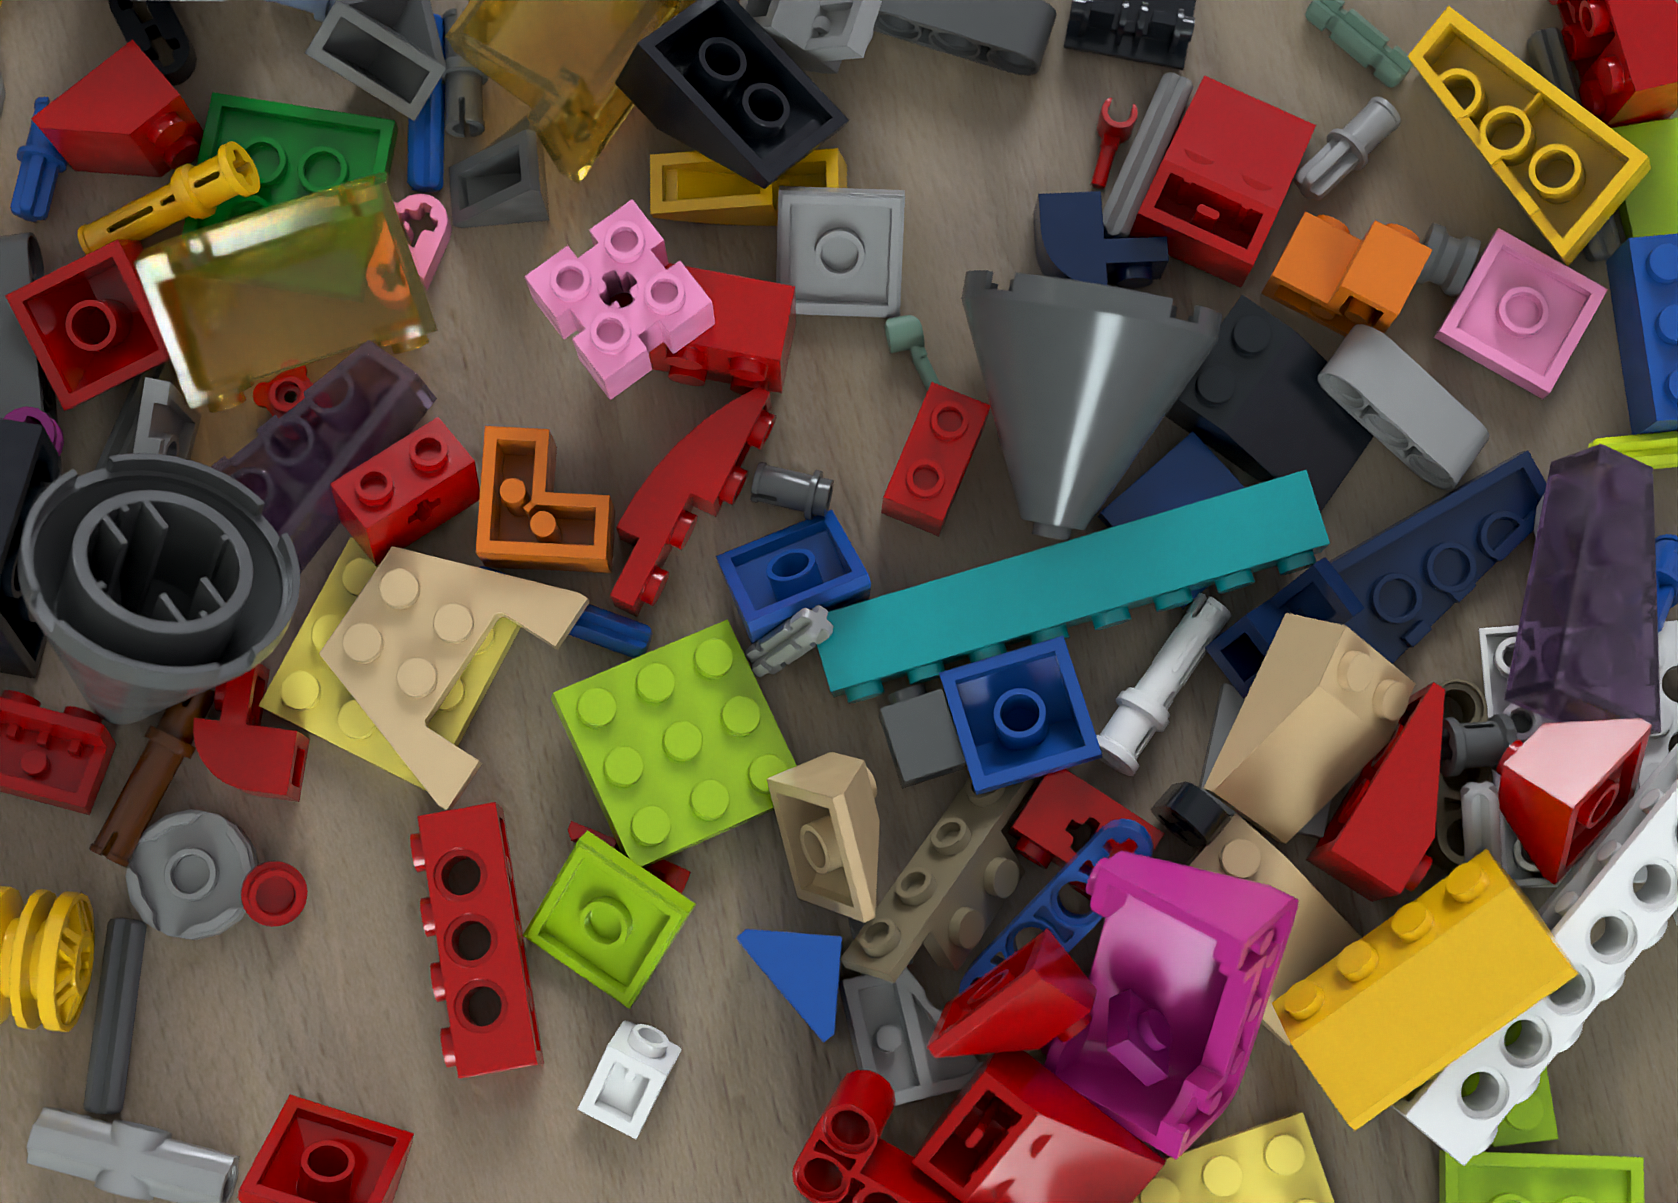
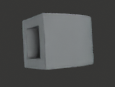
(817, 31)

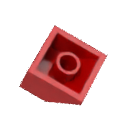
(122, 120)

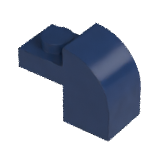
(1074, 247)
(1313, 594)

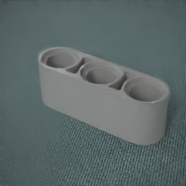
(1403, 407)

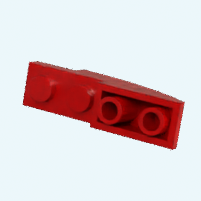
(698, 473)

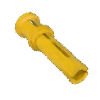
(191, 193)

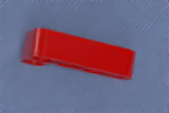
(848, 1158)

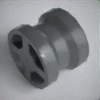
(1449, 260)

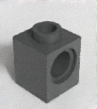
(921, 735)

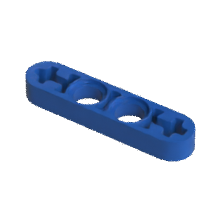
(1046, 908)

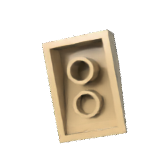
(1307, 725)
(1318, 928)

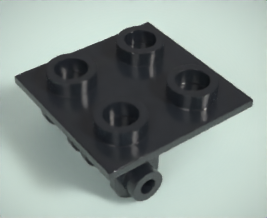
(1133, 29)

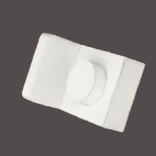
(630, 1077)

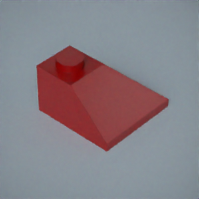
(91, 323)
(1569, 786)
(1018, 1004)
(326, 1158)

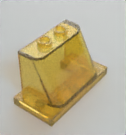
(562, 64)

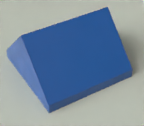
(794, 571)
(1020, 715)
(802, 970)

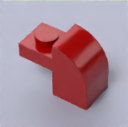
(242, 751)

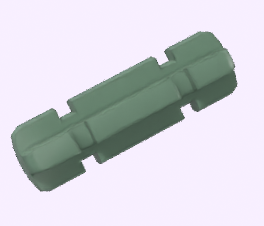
(1360, 40)

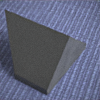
(383, 49)
(501, 181)

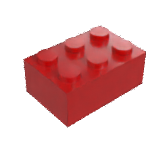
(747, 342)

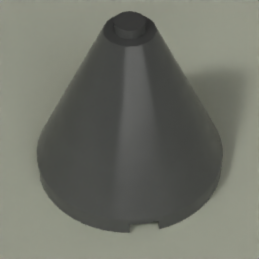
(1078, 384)
(155, 581)

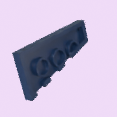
(1438, 554)

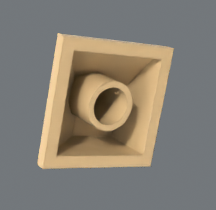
(830, 832)

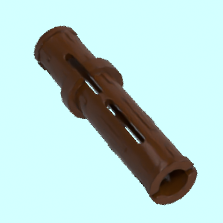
(151, 778)

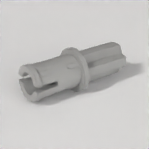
(1347, 149)

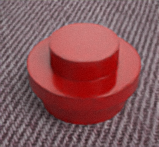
(274, 893)

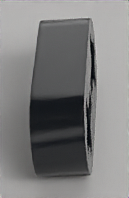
(164, 24)
(1190, 814)

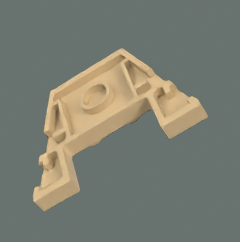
(415, 638)

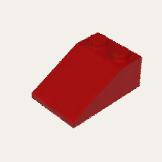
(1391, 808)

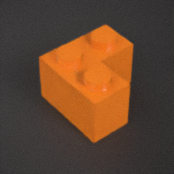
(1344, 278)
(528, 523)

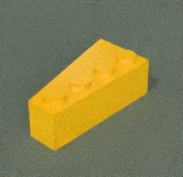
(1538, 141)

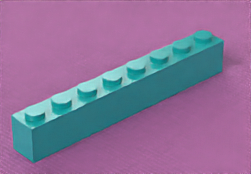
(1073, 584)

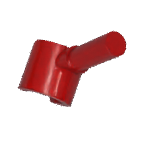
(1112, 135)

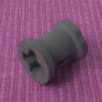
(1475, 743)

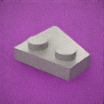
(891, 1037)

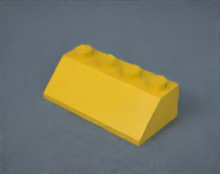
(1422, 989)

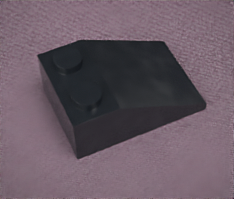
(729, 91)
(1264, 404)

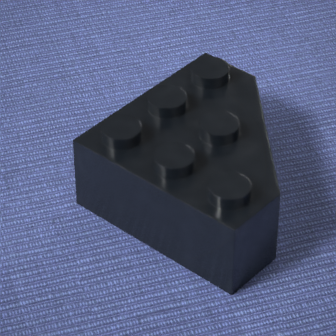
(25, 465)

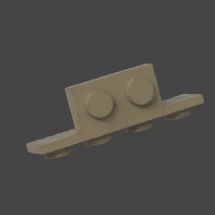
(946, 888)

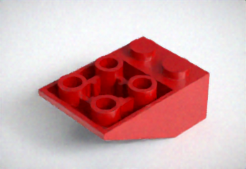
(1624, 57)
(1223, 180)
(1032, 1140)

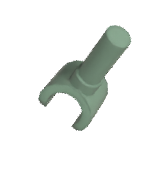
(907, 334)

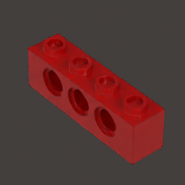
(514, 1036)

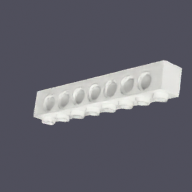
(1634, 922)

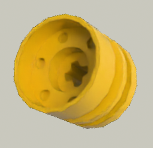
(45, 957)

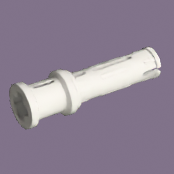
(1146, 706)

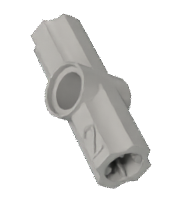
(131, 1158)

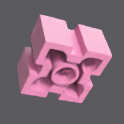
(624, 259)

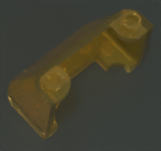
(286, 289)

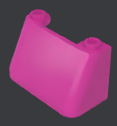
(1200, 955)

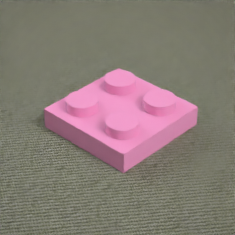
(1521, 313)

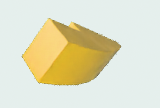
(703, 191)

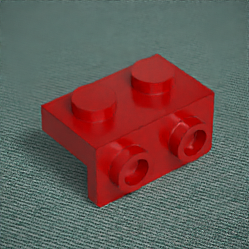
(52, 753)

